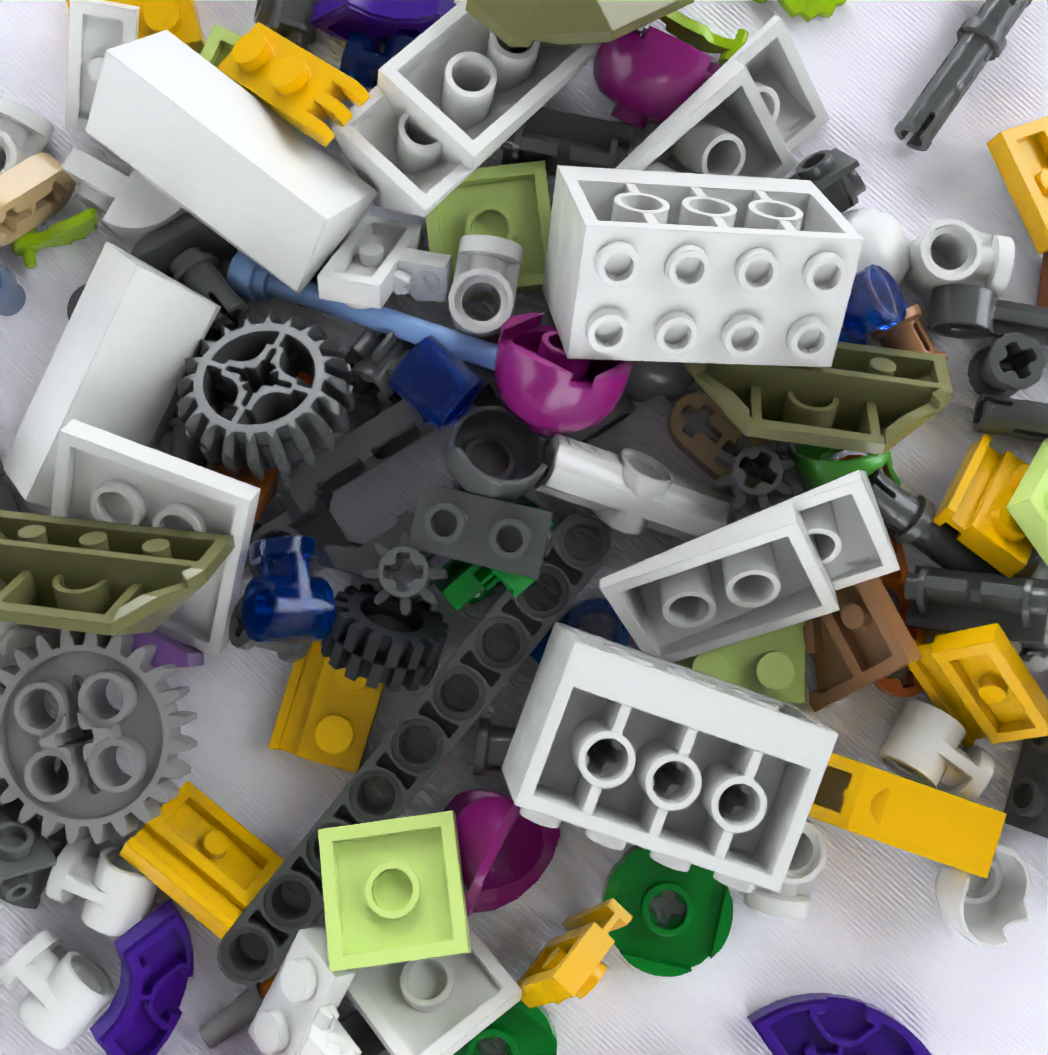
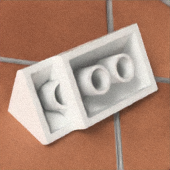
(448, 108)
(741, 117)
(225, 156)
(111, 365)
(755, 572)

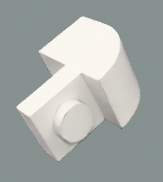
(129, 202)

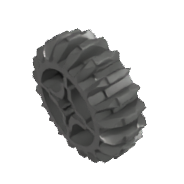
(274, 414)

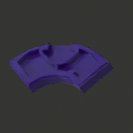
(377, 17)
(153, 980)
(832, 1027)

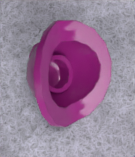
(498, 848)

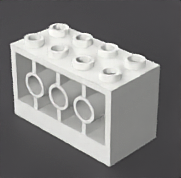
(697, 268)
(677, 762)

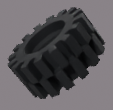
(382, 642)

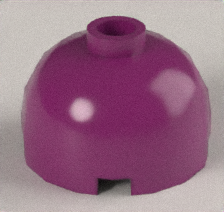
(649, 75)
(546, 386)

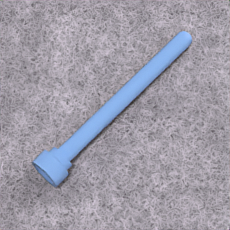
(255, 284)

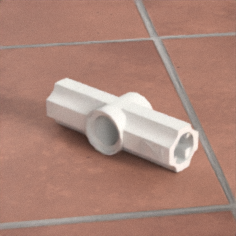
(630, 490)

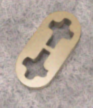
(32, 195)
(700, 447)

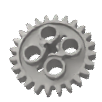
(144, 727)

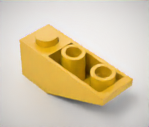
(908, 815)

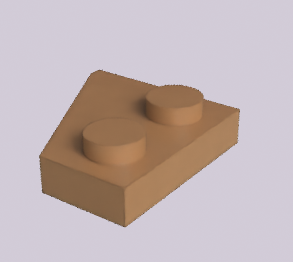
(857, 643)

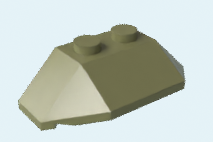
(567, 20)
(857, 404)
(100, 572)

